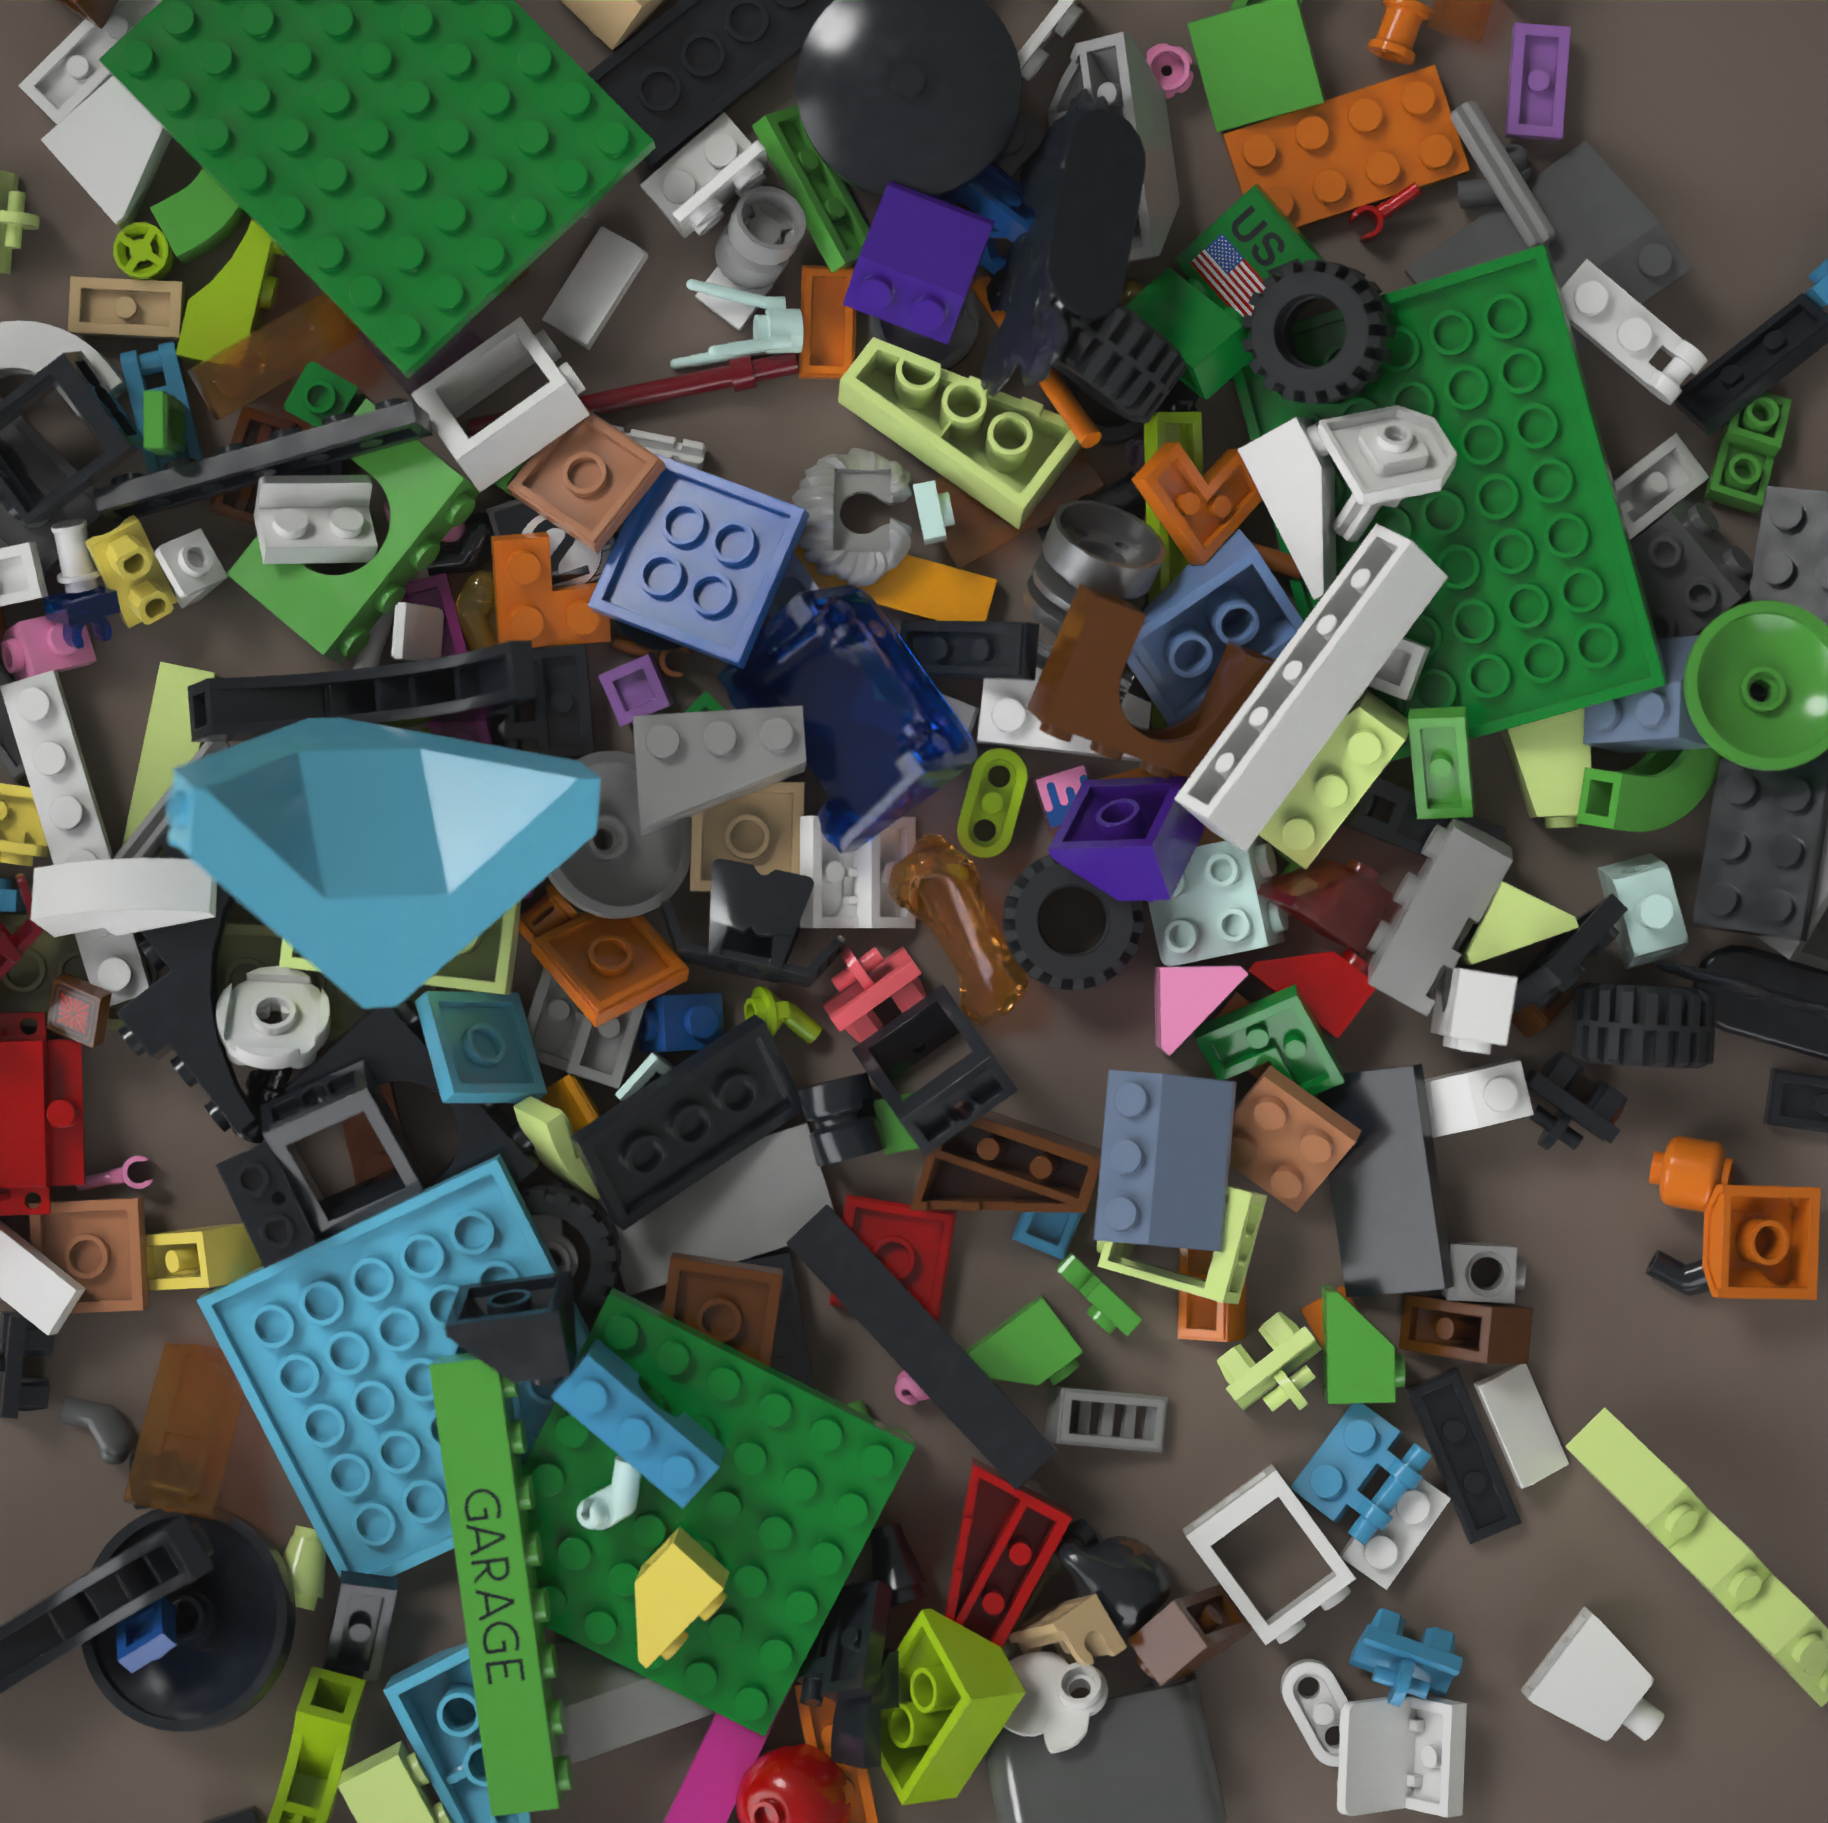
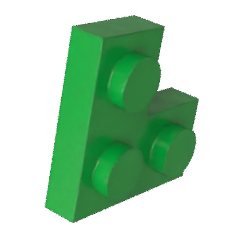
(1276, 1031)

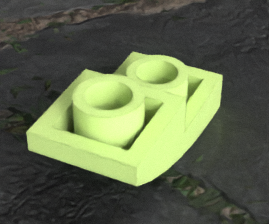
(550, 1132)

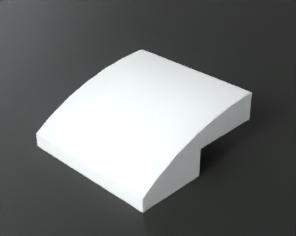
(854, 884)

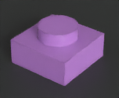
(636, 689)

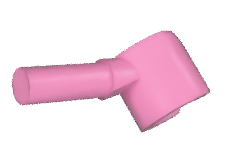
(115, 1177)

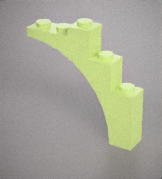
(1707, 1550)

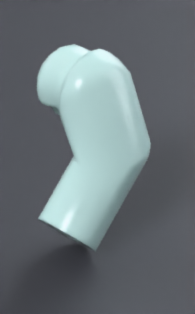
(612, 1502)

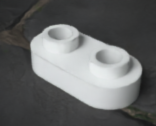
(1317, 1711)

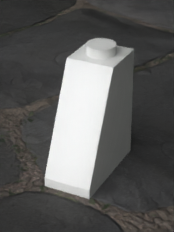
(111, 149)

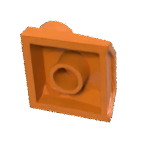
(1762, 1241)

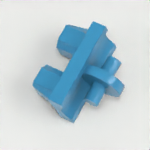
(1406, 1663)

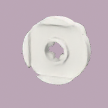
(277, 1045)

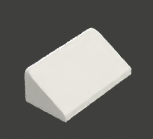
(595, 287)
(1521, 1425)

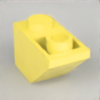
(672, 1591)

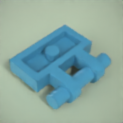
(1349, 1461)

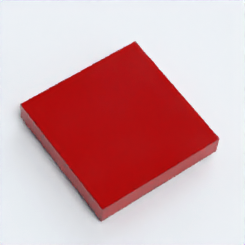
(908, 1242)

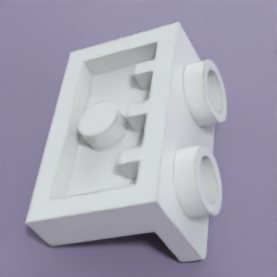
(315, 519)

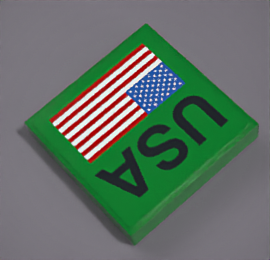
(1244, 250)

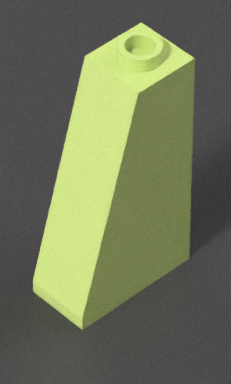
(1550, 766)

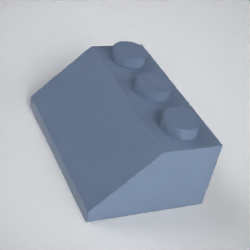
(1165, 1160)

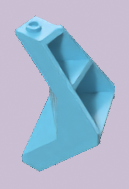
(379, 841)

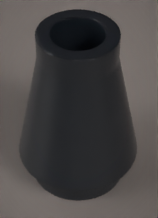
(896, 1564)

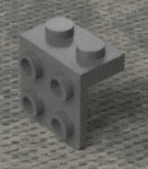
(1689, 569)

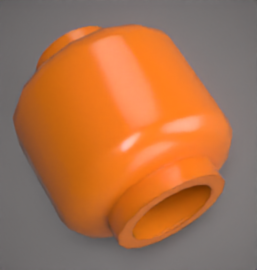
(1690, 1172)

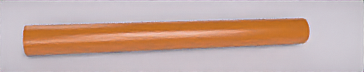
(1053, 386)

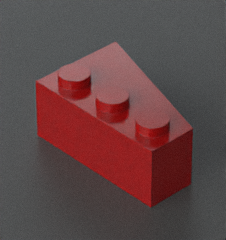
(1000, 1552)

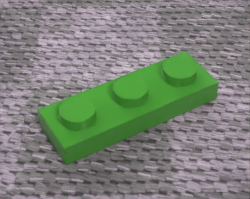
(823, 196)

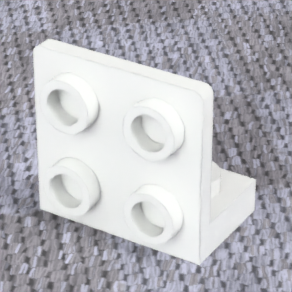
(706, 176)

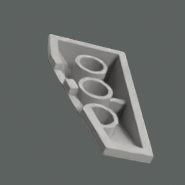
(612, 1704)

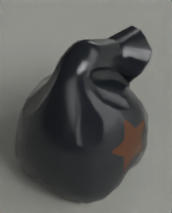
(1119, 1571)

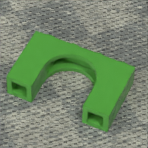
(340, 610)

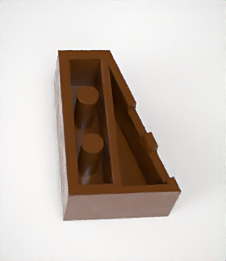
(1009, 1168)

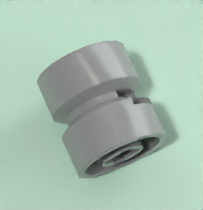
(760, 237)

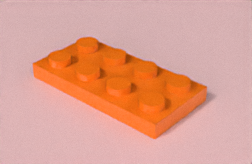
(1351, 149)

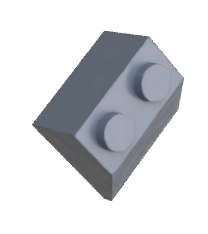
(1650, 718)

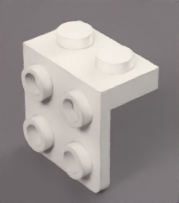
(1402, 1756)

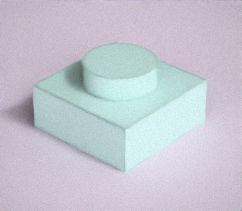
(934, 511)

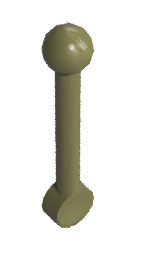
(1053, 1568)

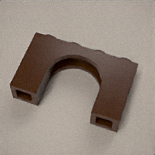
(1083, 681)

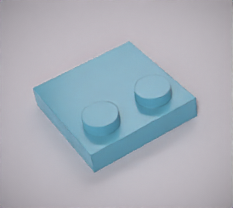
(480, 1047)

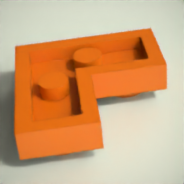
(1193, 507)
(531, 606)

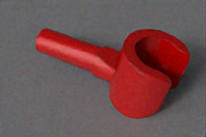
(1385, 210)

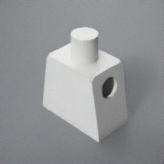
(1594, 1682)

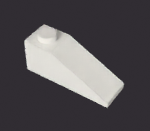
(1657, 483)
(1299, 492)
(1477, 1097)

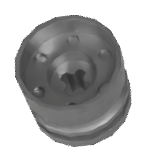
(1096, 548)

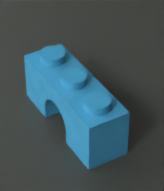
(663, 1448)

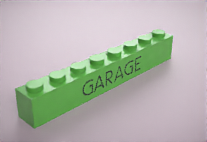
(500, 1586)

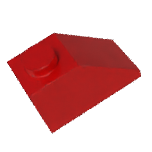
(1329, 983)

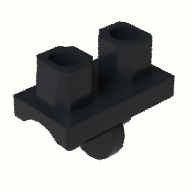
(1595, 1116)
(18, 1339)

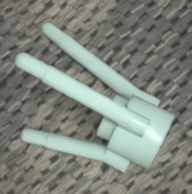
(773, 333)

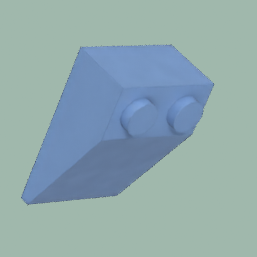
(1196, 618)

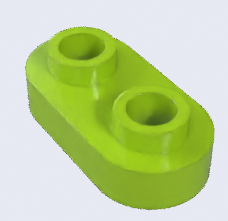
(992, 803)

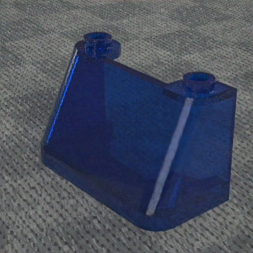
(870, 711)

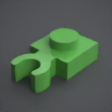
(1107, 1307)

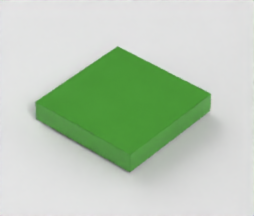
(1256, 62)

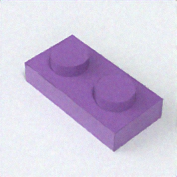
(1537, 82)

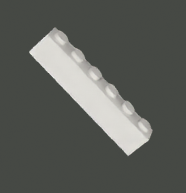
(1311, 687)

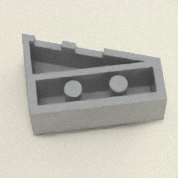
(712, 757)
(1436, 912)

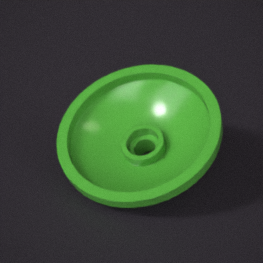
(1783, 653)

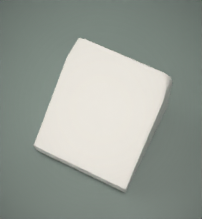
(417, 632)

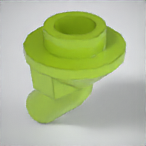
(778, 1012)

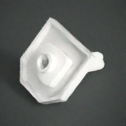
(1384, 459)

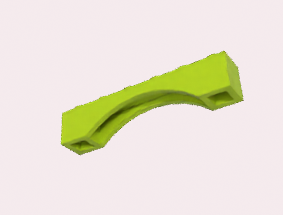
(233, 300)

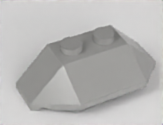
(1119, 72)

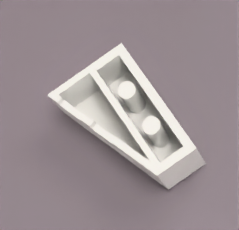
(1009, 723)

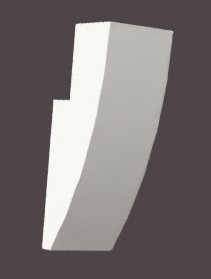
(121, 895)

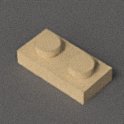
(126, 308)

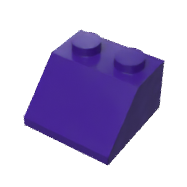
(918, 262)
(1128, 837)

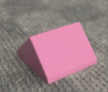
(1187, 997)

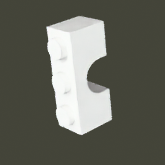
(1473, 1009)

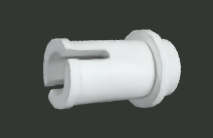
(75, 560)

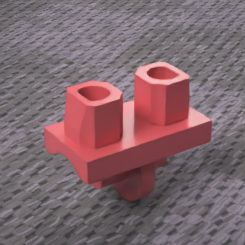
(867, 984)

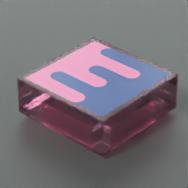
(1057, 792)

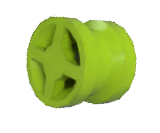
(135, 246)

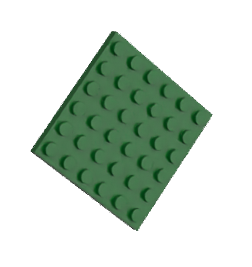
(778, 1513)

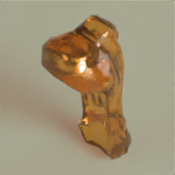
(947, 895)

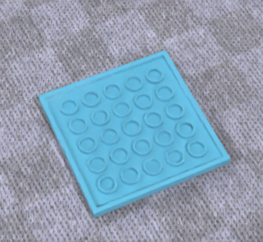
(342, 1354)

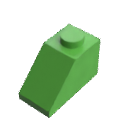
(1028, 1347)
(1356, 1355)

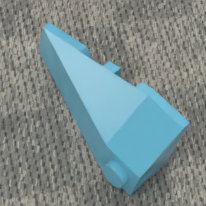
(442, 1724)

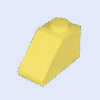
(199, 1257)

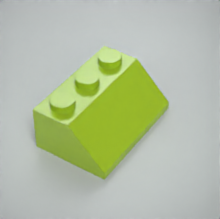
(950, 1708)

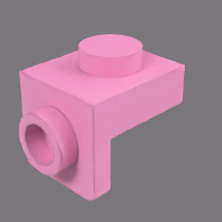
(39, 647)

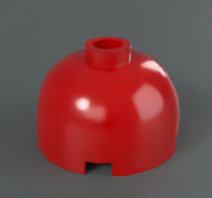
(793, 1787)

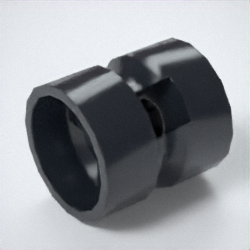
(842, 1119)

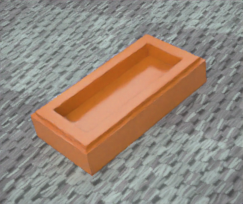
(827, 323)

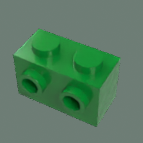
(1197, 327)

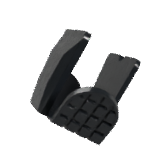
(754, 925)

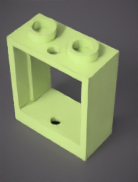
(1227, 1267)

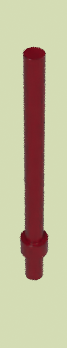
(740, 373)

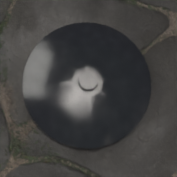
(909, 92)
(229, 1632)

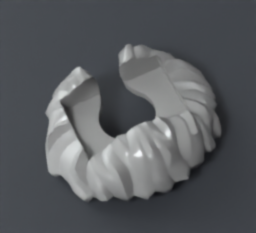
(826, 541)

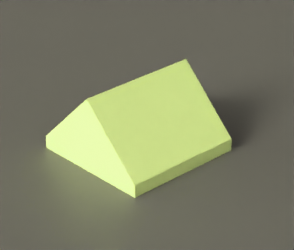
(1511, 923)

